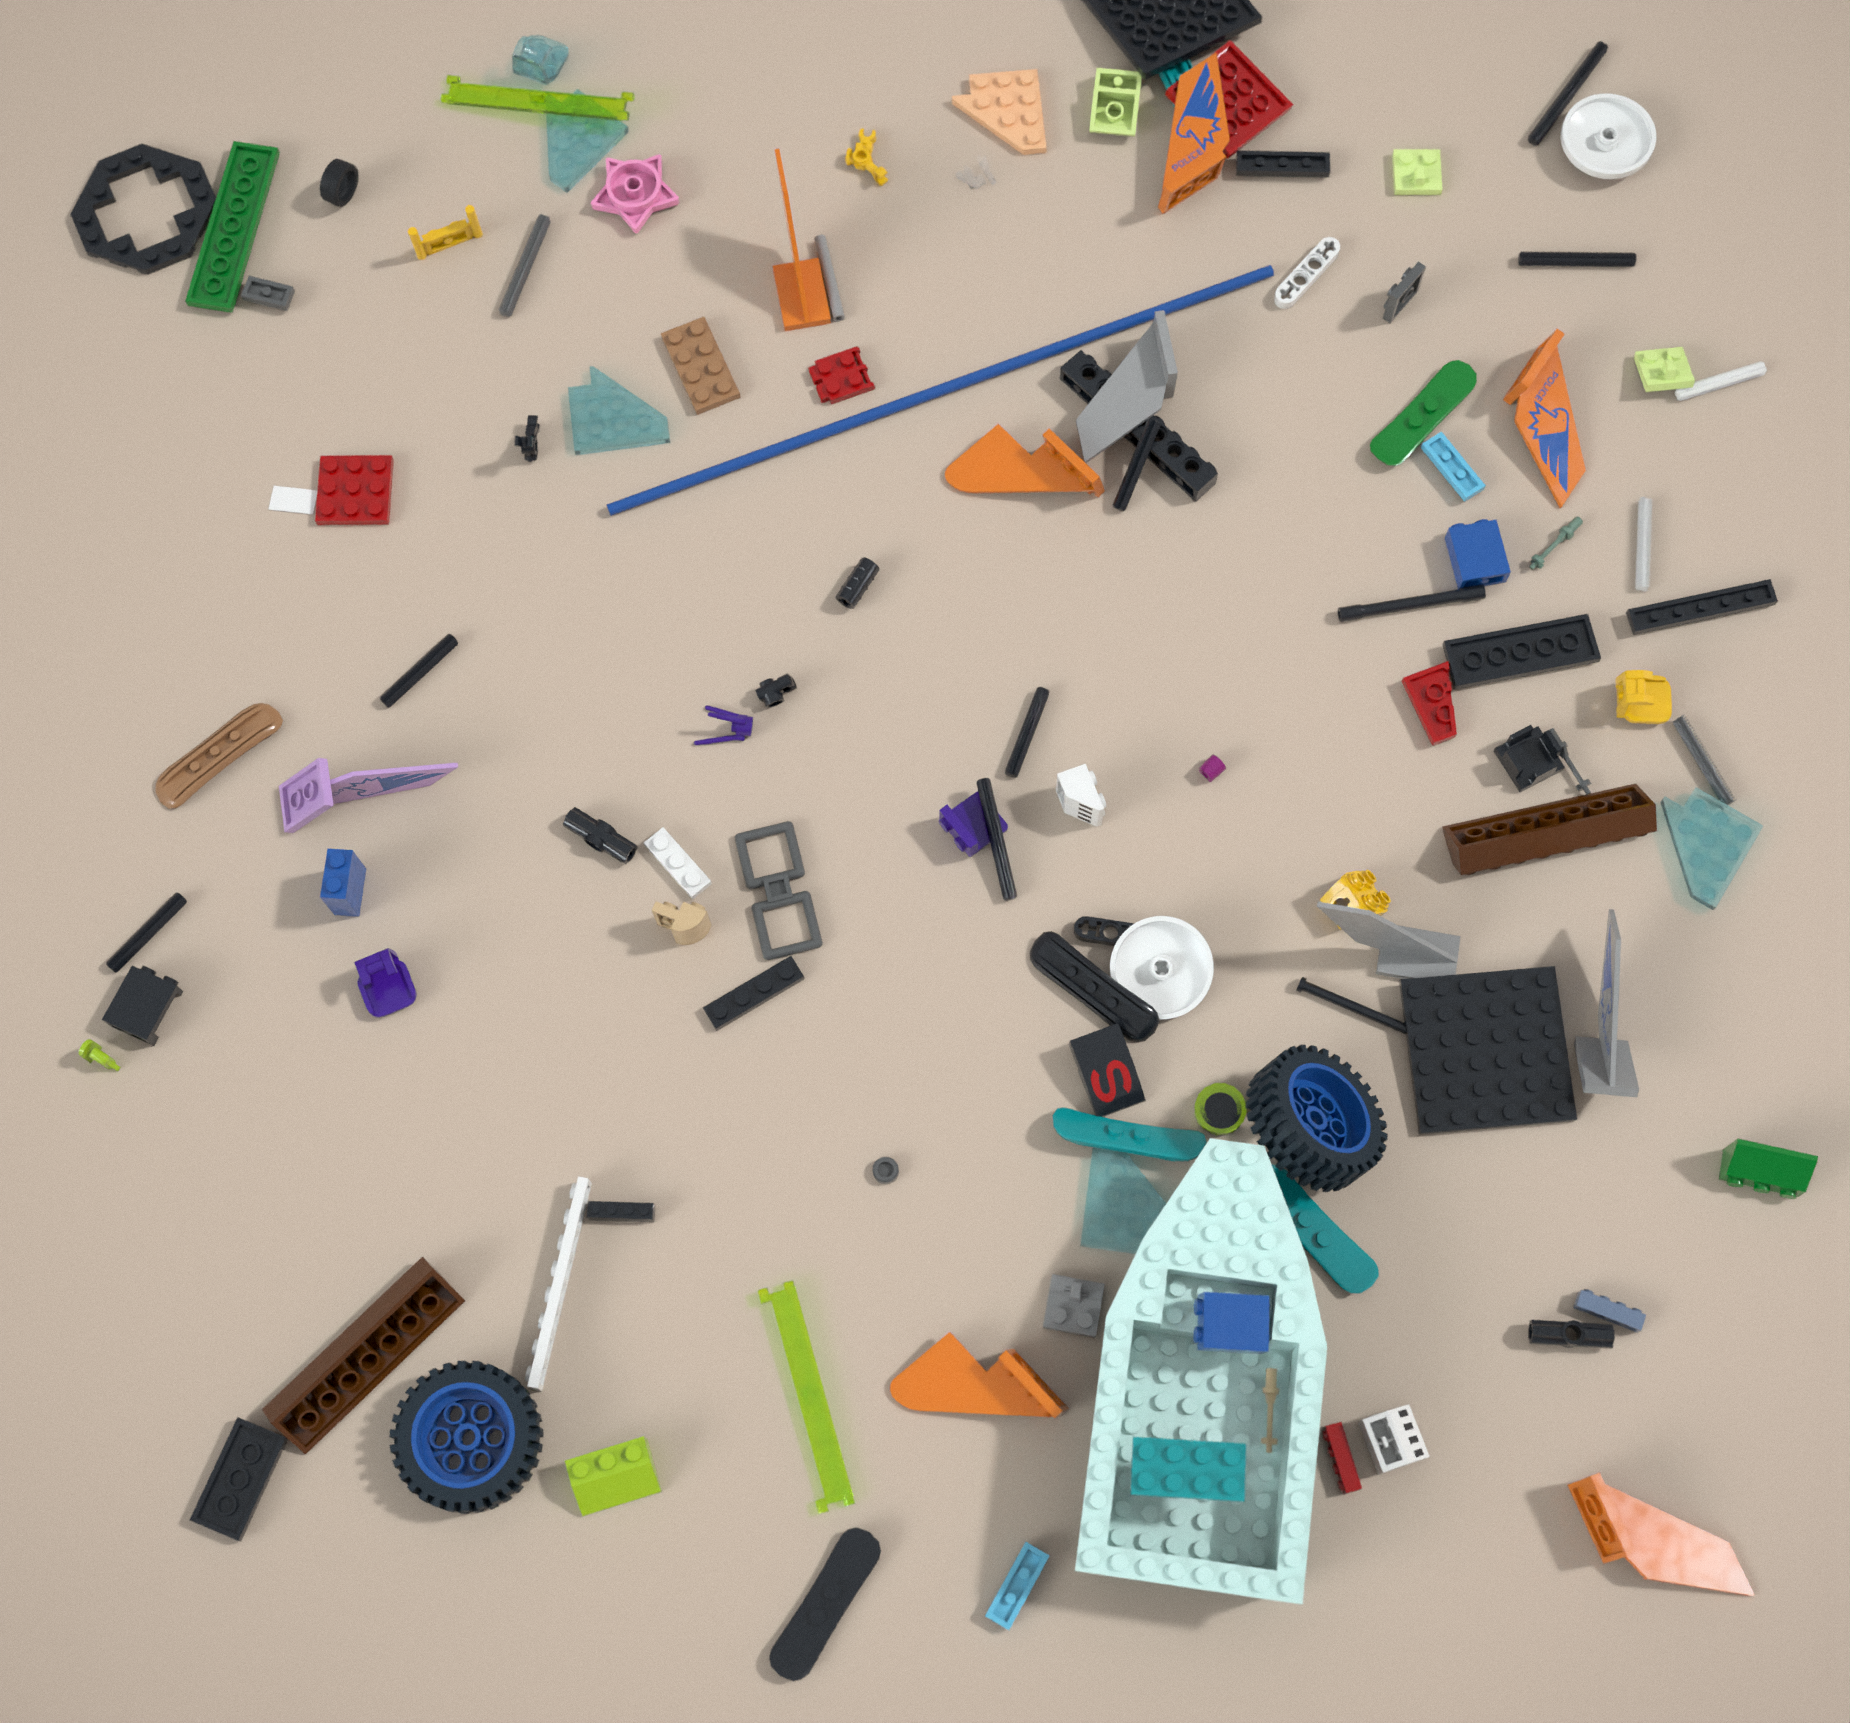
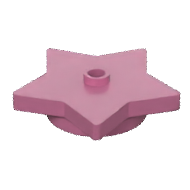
(634, 191)

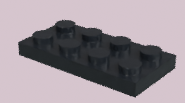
(239, 1479)

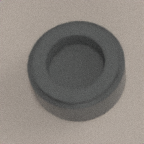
(885, 1170)

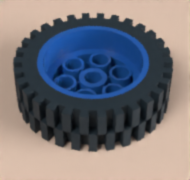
(1316, 1118)
(428, 1413)

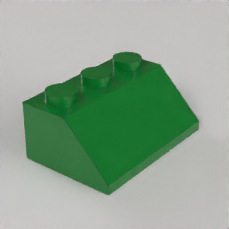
(1767, 1168)

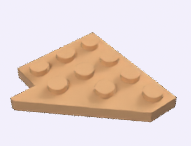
(1007, 107)

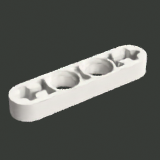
(1309, 274)

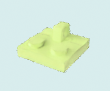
(1417, 172)
(1664, 369)

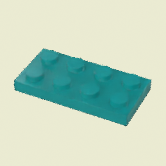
(1188, 1469)

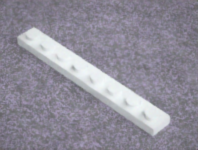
(556, 1293)

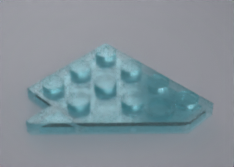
(578, 145)
(1118, 1203)

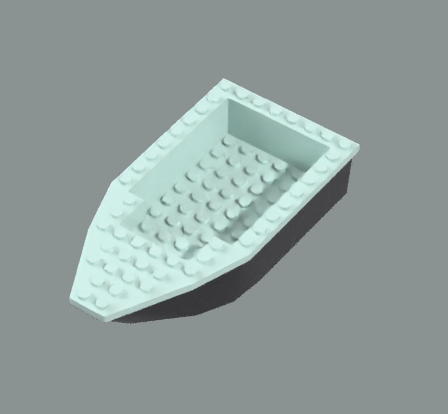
(1218, 1235)

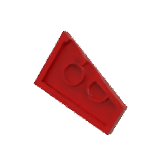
(1432, 701)

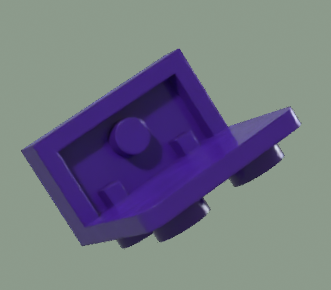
(967, 824)

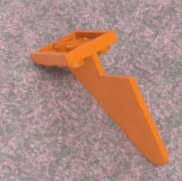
(1004, 466)
(955, 1382)

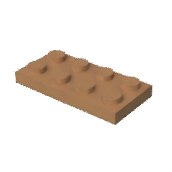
(700, 365)

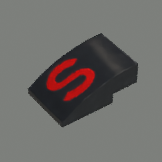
(1107, 1070)

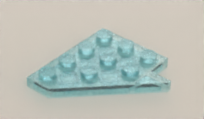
(612, 417)
(1709, 843)

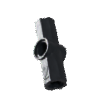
(600, 835)
(1588, 1334)

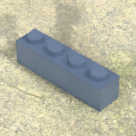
(1607, 1310)

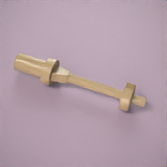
(1270, 1393)

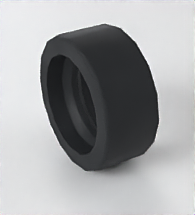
(339, 182)

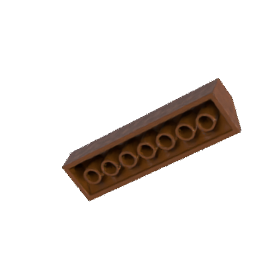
(1550, 829)
(363, 1355)

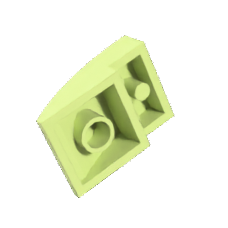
(1115, 102)

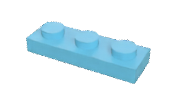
(1453, 466)
(1017, 1586)

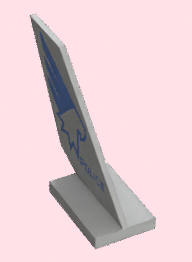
(1605, 1061)

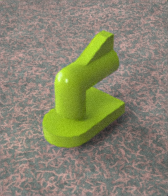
(92, 1051)

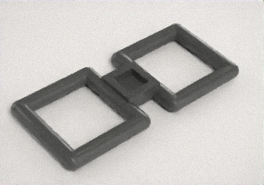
(778, 890)

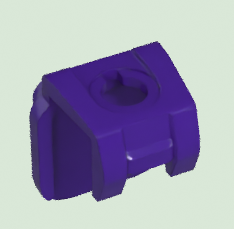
(385, 983)

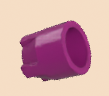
(1212, 768)

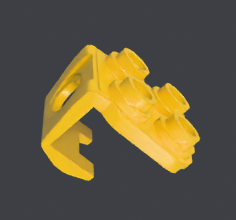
(1643, 697)
(1360, 890)

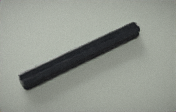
(1605, 259)
(996, 839)

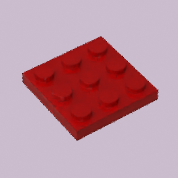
(354, 490)

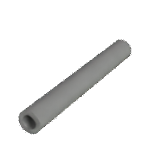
(829, 278)

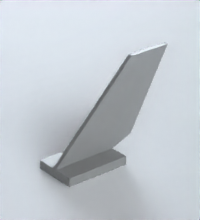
(1131, 392)
(1402, 949)

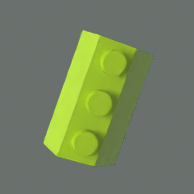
(613, 1476)

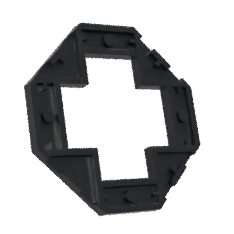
(99, 194)

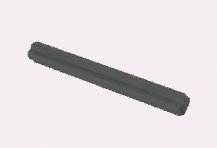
(524, 265)

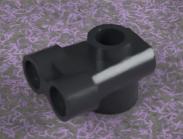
(771, 691)

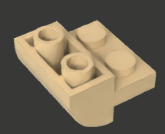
(687, 924)

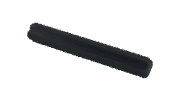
(1136, 464)
(419, 670)
(1027, 732)
(146, 932)

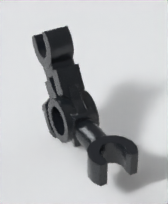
(529, 443)

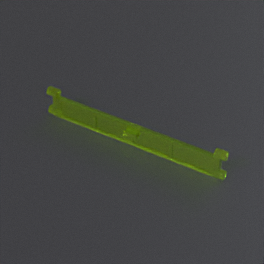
(537, 101)
(810, 1396)

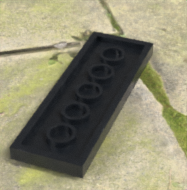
(1521, 651)

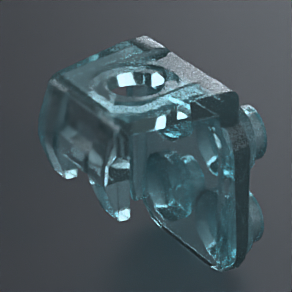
(539, 58)

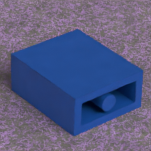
(1477, 553)
(343, 882)
(1232, 1322)

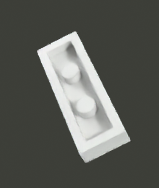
(677, 863)

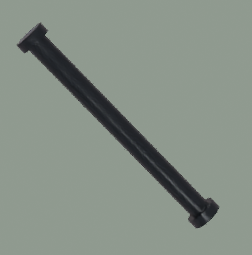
(1351, 1005)

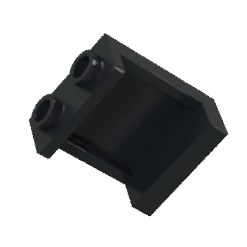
(141, 1003)

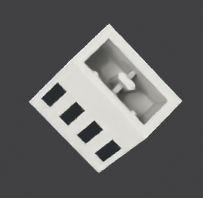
(1079, 796)
(1393, 1439)

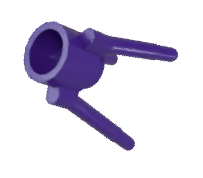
(740, 724)

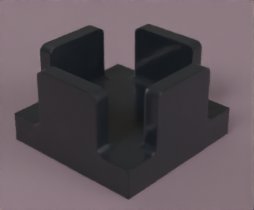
(1530, 757)

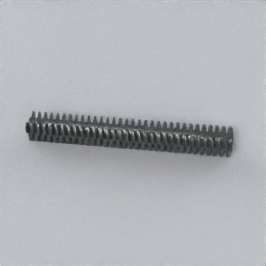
(1702, 760)

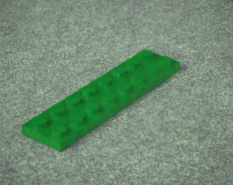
(232, 227)

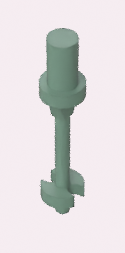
(1566, 532)

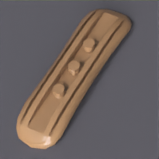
(216, 753)

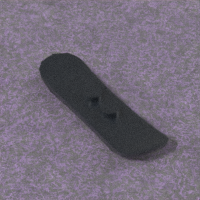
(1093, 987)
(825, 1604)

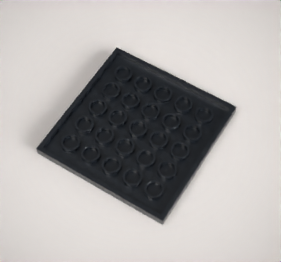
(1171, 31)
(1487, 1050)

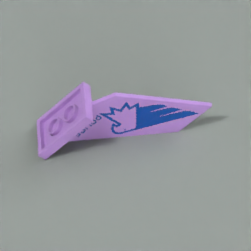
(313, 793)

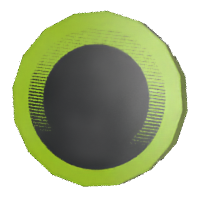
(1220, 1109)

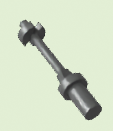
(1564, 754)

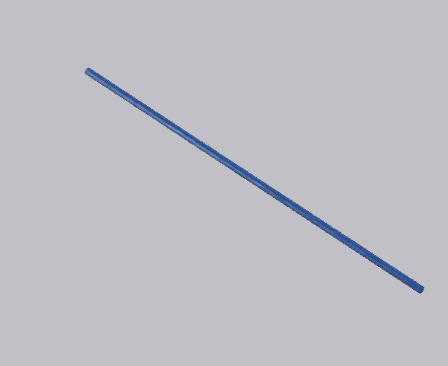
(937, 391)

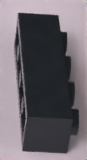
(621, 1211)

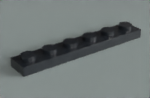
(1701, 607)

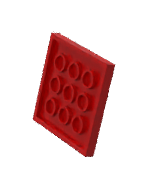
(1248, 96)

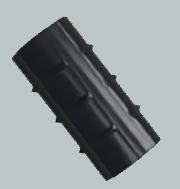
(857, 583)

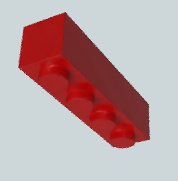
(1342, 1458)

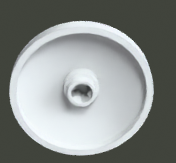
(1608, 136)
(1164, 964)

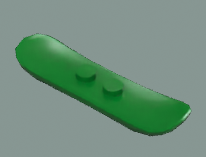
(1424, 413)

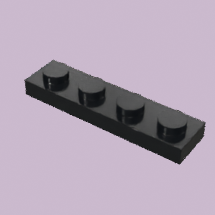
(1282, 163)
(753, 993)

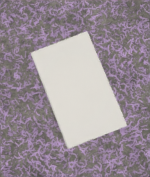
(293, 500)

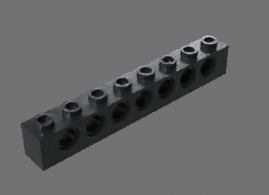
(1193, 484)

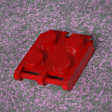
(839, 376)

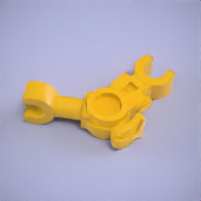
(862, 158)

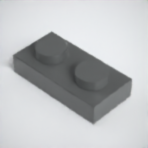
(268, 293)

